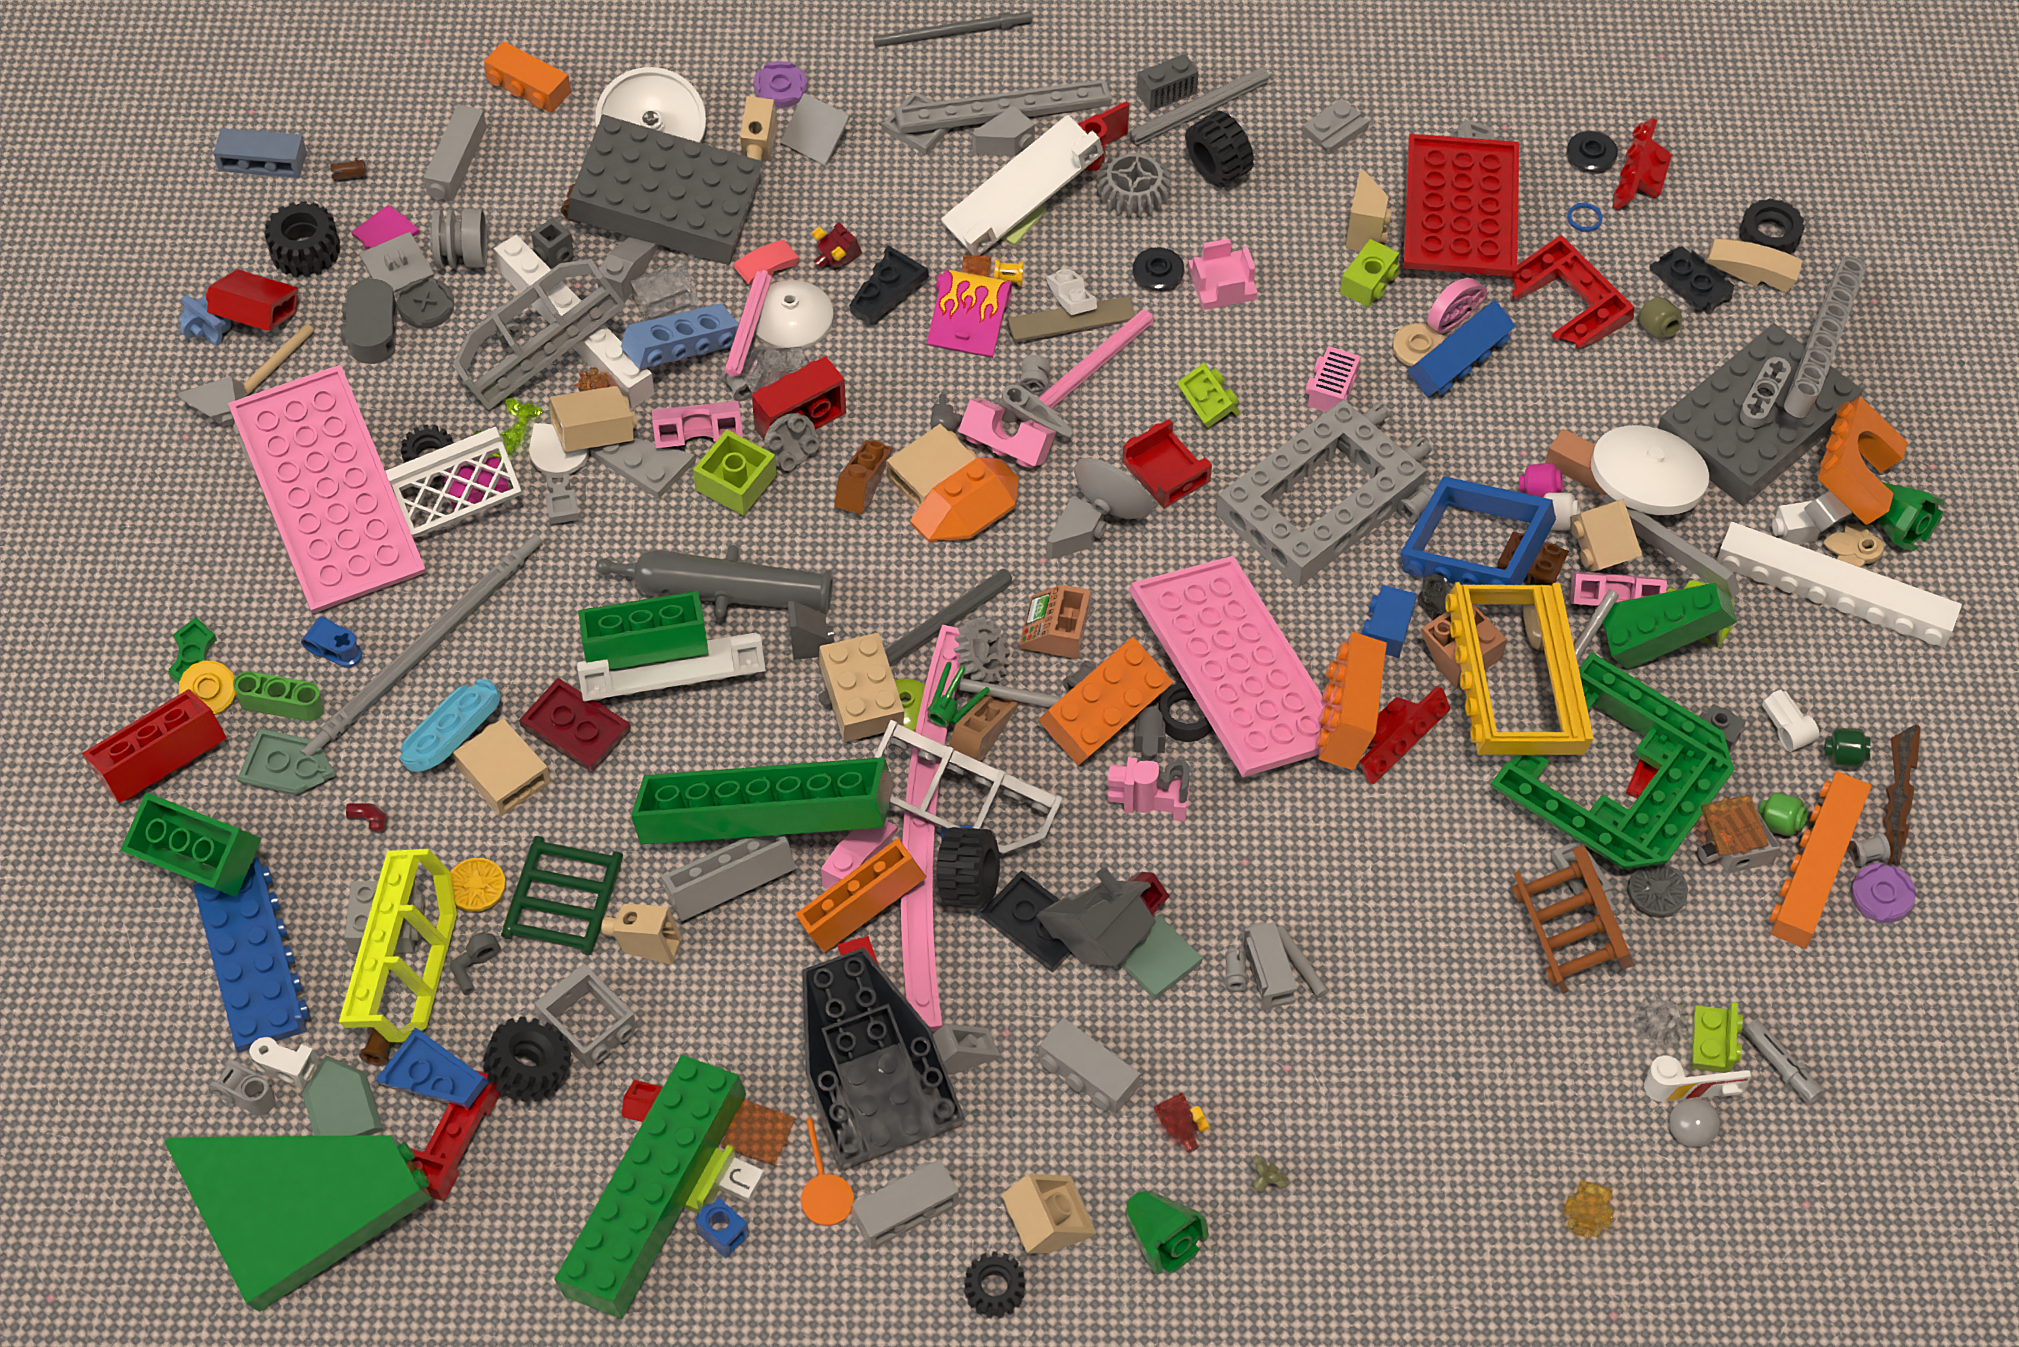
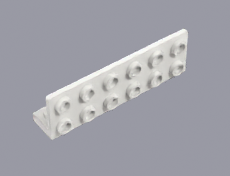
(1022, 185)
(725, 659)

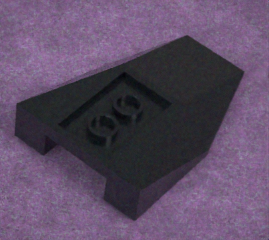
(871, 1062)

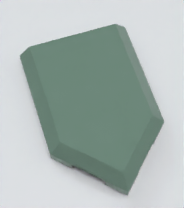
(278, 764)
(340, 1101)

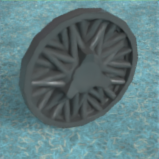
(1658, 889)

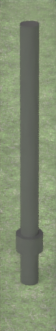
(1003, 20)

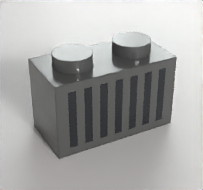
(1167, 82)

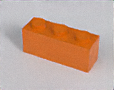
(527, 77)

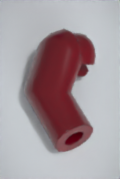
(367, 811)

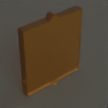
(1734, 825)
(758, 1132)

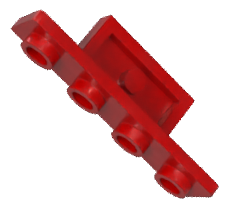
(1644, 167)
(1399, 729)

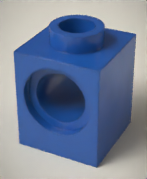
(724, 1240)

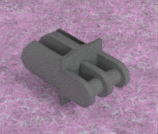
(1150, 734)

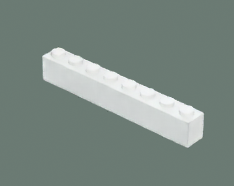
(598, 348)
(1839, 584)

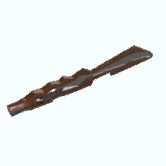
(1905, 755)

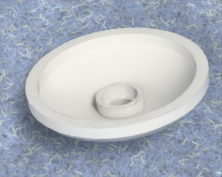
(798, 323)

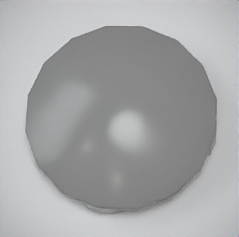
(791, 440)

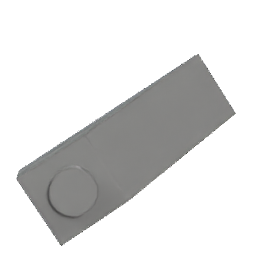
(627, 264)

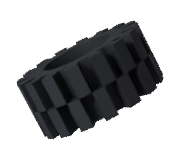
(422, 440)
(994, 1304)

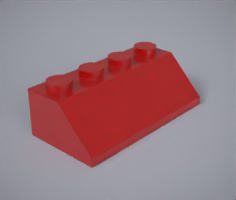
(154, 746)

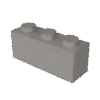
(1088, 1066)
(904, 1203)

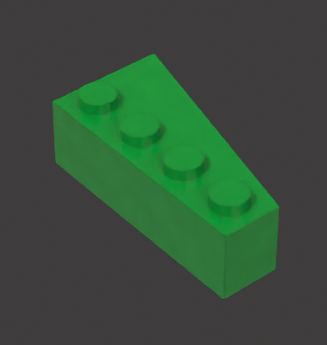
(1665, 621)

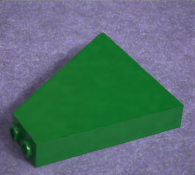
(295, 1201)

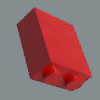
(252, 299)

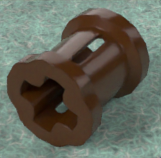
(375, 1049)

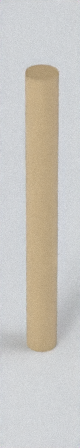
(273, 362)

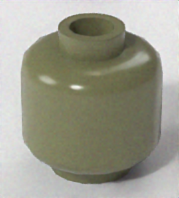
(1660, 318)

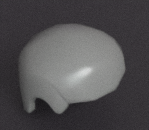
(1694, 1122)

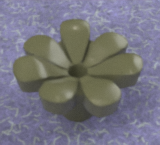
(1268, 1175)

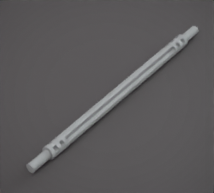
(421, 646)

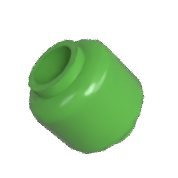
(1783, 814)

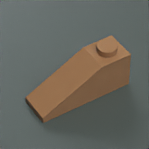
(982, 726)

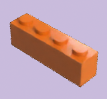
(860, 895)

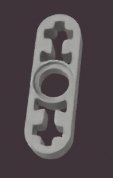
(1764, 381)

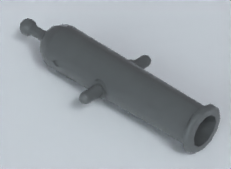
(724, 580)

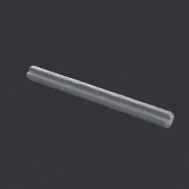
(1199, 106)

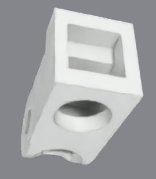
(282, 1062)

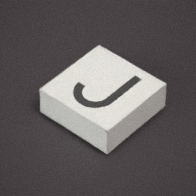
(741, 1180)

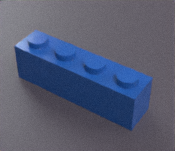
(1461, 348)

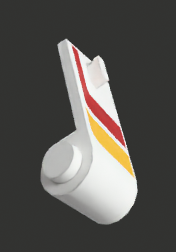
(1668, 1082)

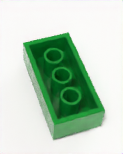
(644, 631)
(191, 844)

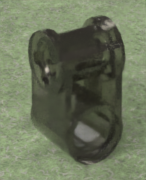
(1435, 600)

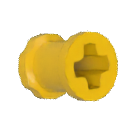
(1009, 267)

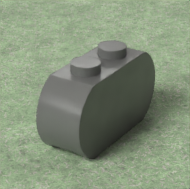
(370, 321)

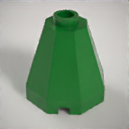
(1911, 516)
(1165, 1230)

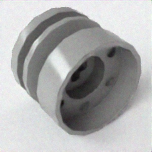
(459, 238)

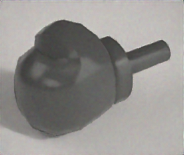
(944, 415)

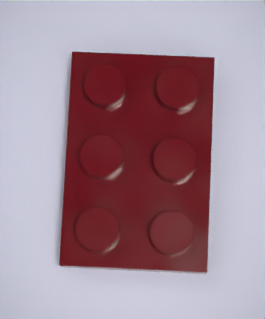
(574, 726)

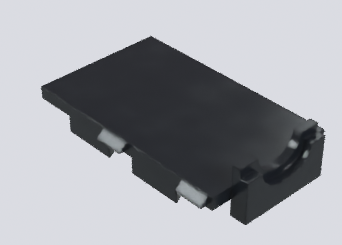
(1693, 278)

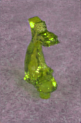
(515, 434)

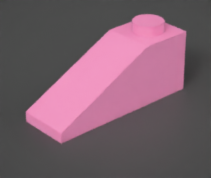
(854, 851)

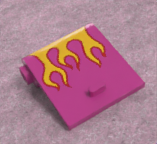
(968, 312)

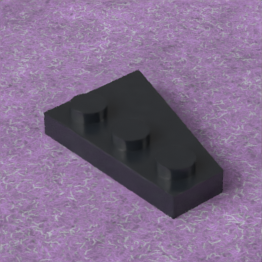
(888, 285)

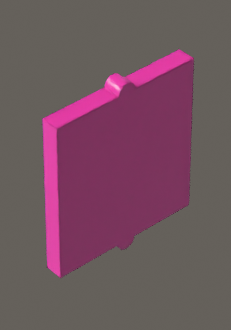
(383, 227)

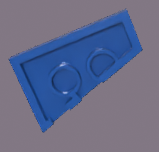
(431, 1071)

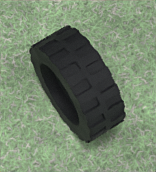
(1777, 212)

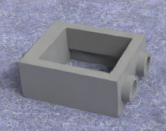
(571, 990)

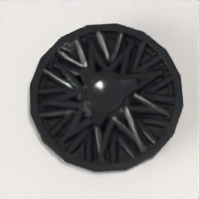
(1592, 151)
(1158, 269)

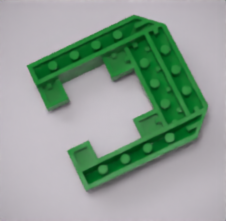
(1682, 746)

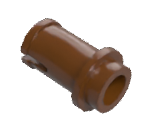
(350, 170)

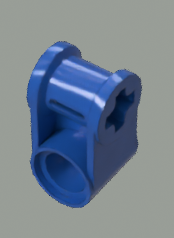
(332, 643)

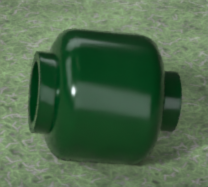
(1848, 748)

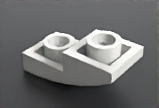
(1070, 291)

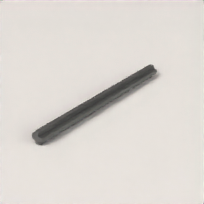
(946, 616)

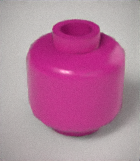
(1541, 480)

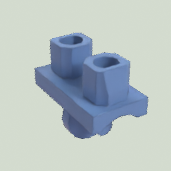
(199, 322)

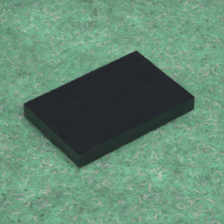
(1015, 917)

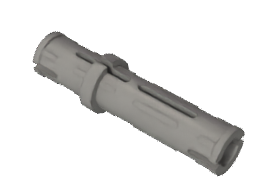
(1792, 1071)

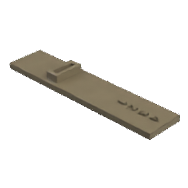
(1059, 321)

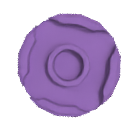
(780, 82)
(1883, 893)

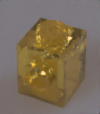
(1589, 1209)

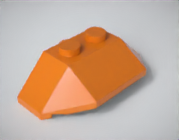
(967, 501)

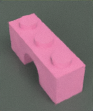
(678, 424)
(984, 425)
(1592, 587)

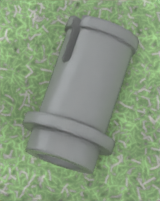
(1236, 976)

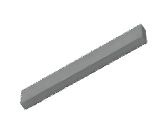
(1681, 550)

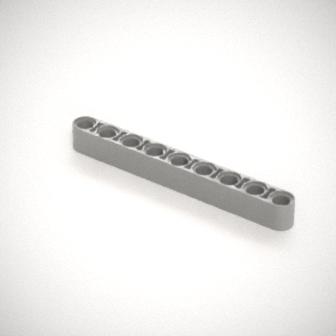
(1824, 337)

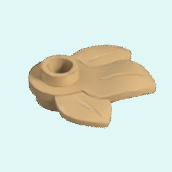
(1852, 545)

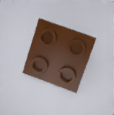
(1546, 564)

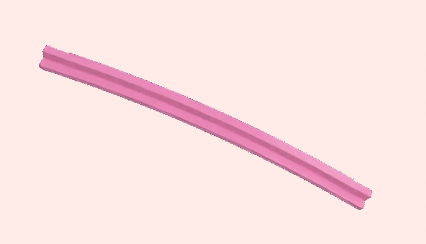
(918, 839)

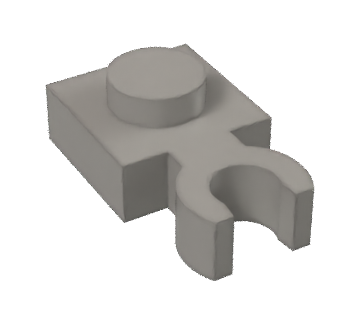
(561, 501)

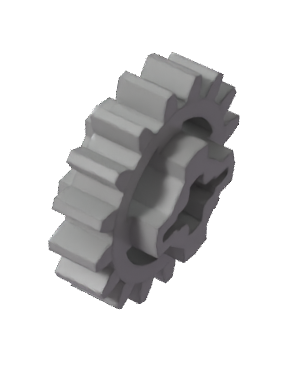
(982, 650)

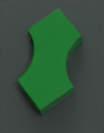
(193, 643)

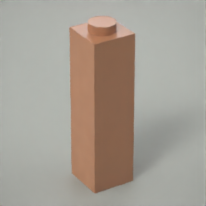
(1573, 457)

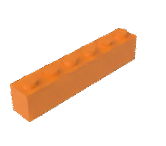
(1820, 860)

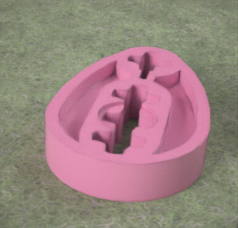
(1456, 304)

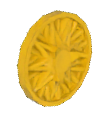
(211, 683)
(477, 884)

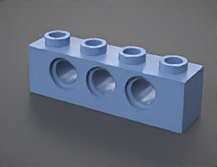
(679, 336)

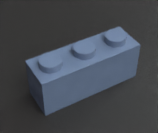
(260, 153)

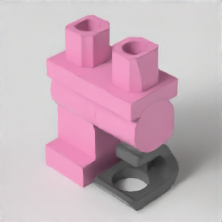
(1148, 789)

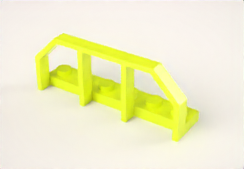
(381, 937)

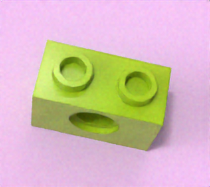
(1370, 273)

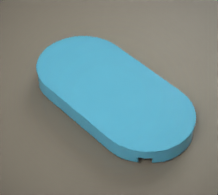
(449, 725)

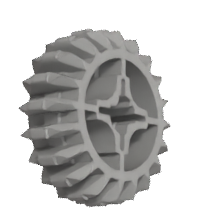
(1150, 185)

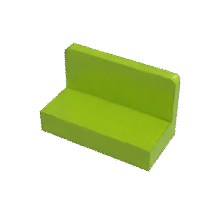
(708, 1184)

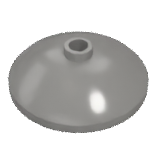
(1112, 490)

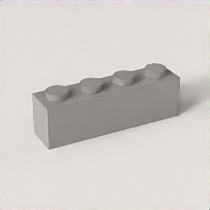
(727, 873)

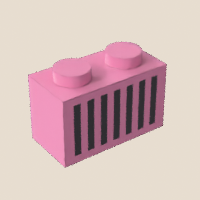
(1333, 379)

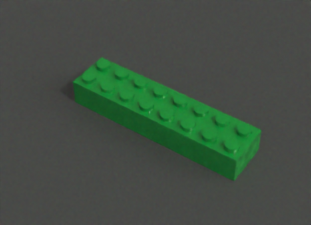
(763, 801)
(650, 1187)

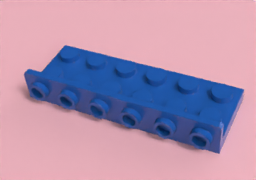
(252, 960)

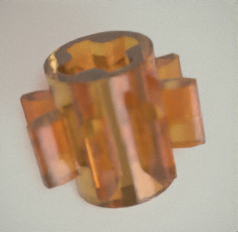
(586, 380)

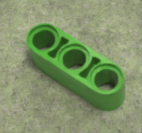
(289, 705)

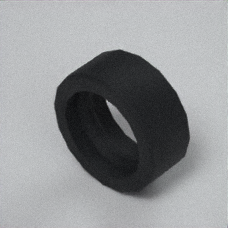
(1178, 730)

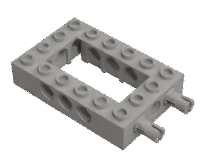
(1302, 555)

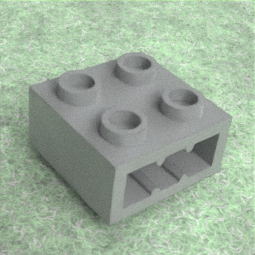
(359, 907)

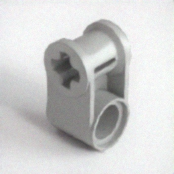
(239, 1085)

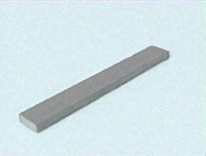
(986, 107)

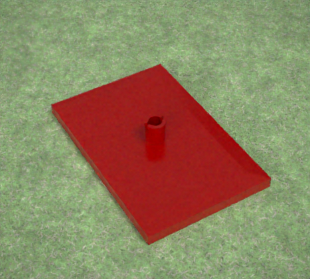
(1462, 205)

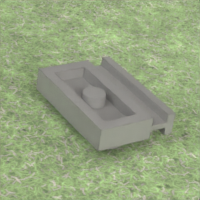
(1335, 126)

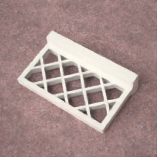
(451, 459)

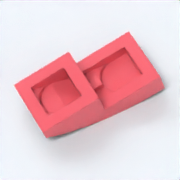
(769, 258)

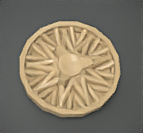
(1415, 342)

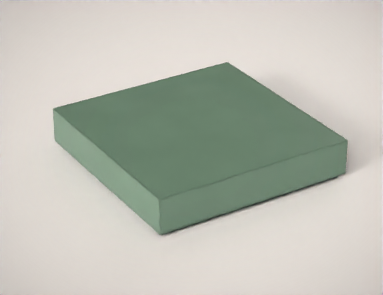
(1161, 959)

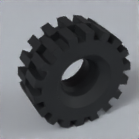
(529, 1041)

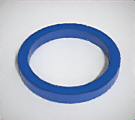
(1582, 228)

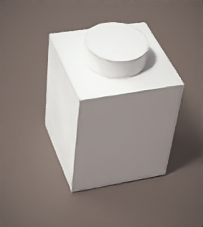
(1794, 524)

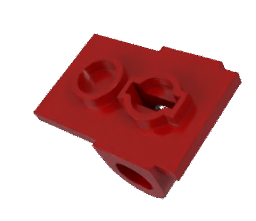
(1108, 127)

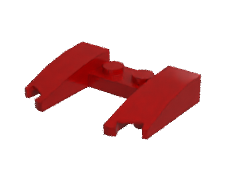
(1607, 308)
(451, 1140)

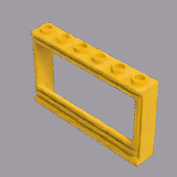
(1562, 665)

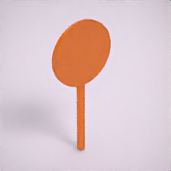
(827, 1196)

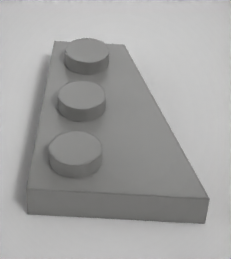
(644, 464)

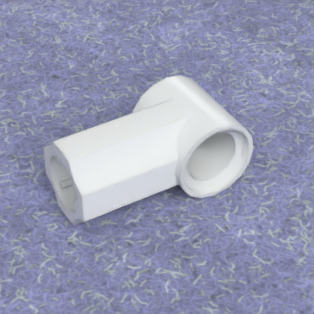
(1793, 727)

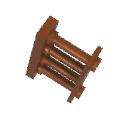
(1591, 895)

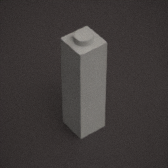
(455, 152)

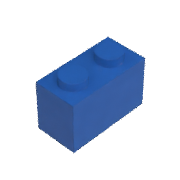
(1390, 618)

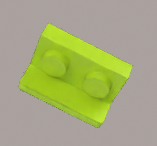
(1207, 395)
(1716, 1038)

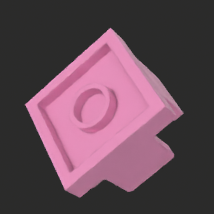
(1223, 275)

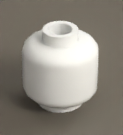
(1564, 507)

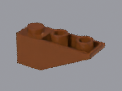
(861, 476)

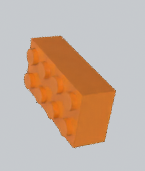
(1351, 700)
(1105, 701)

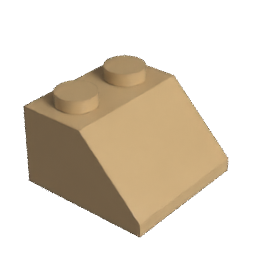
(1368, 214)
(1605, 536)
(1048, 1212)

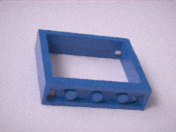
(1488, 500)

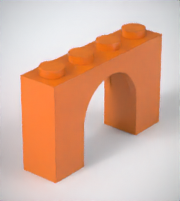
(1843, 471)

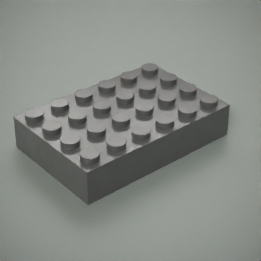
(665, 189)
(1748, 458)

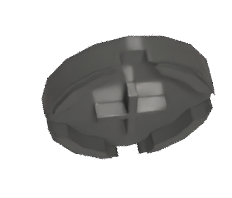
(425, 303)

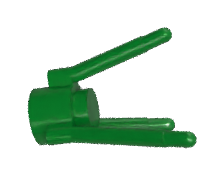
(944, 709)

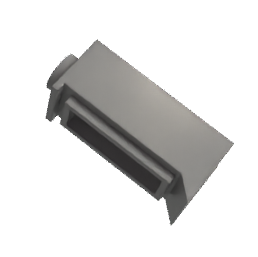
(1269, 965)

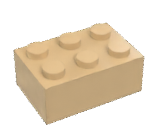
(860, 686)

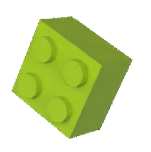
(735, 472)

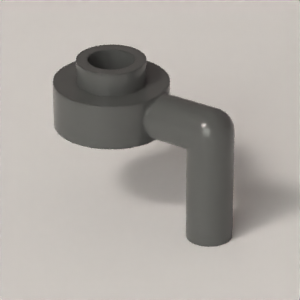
(478, 950)

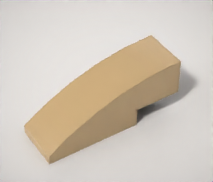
(1755, 263)

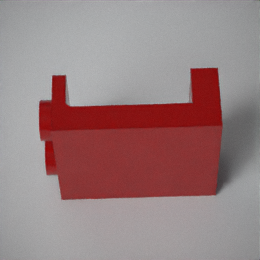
(1165, 464)

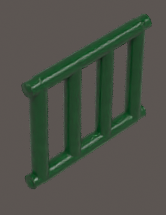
(594, 916)

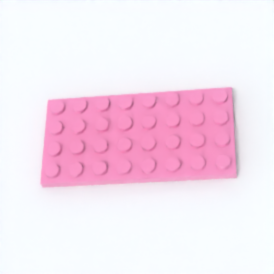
(326, 488)
(1235, 663)

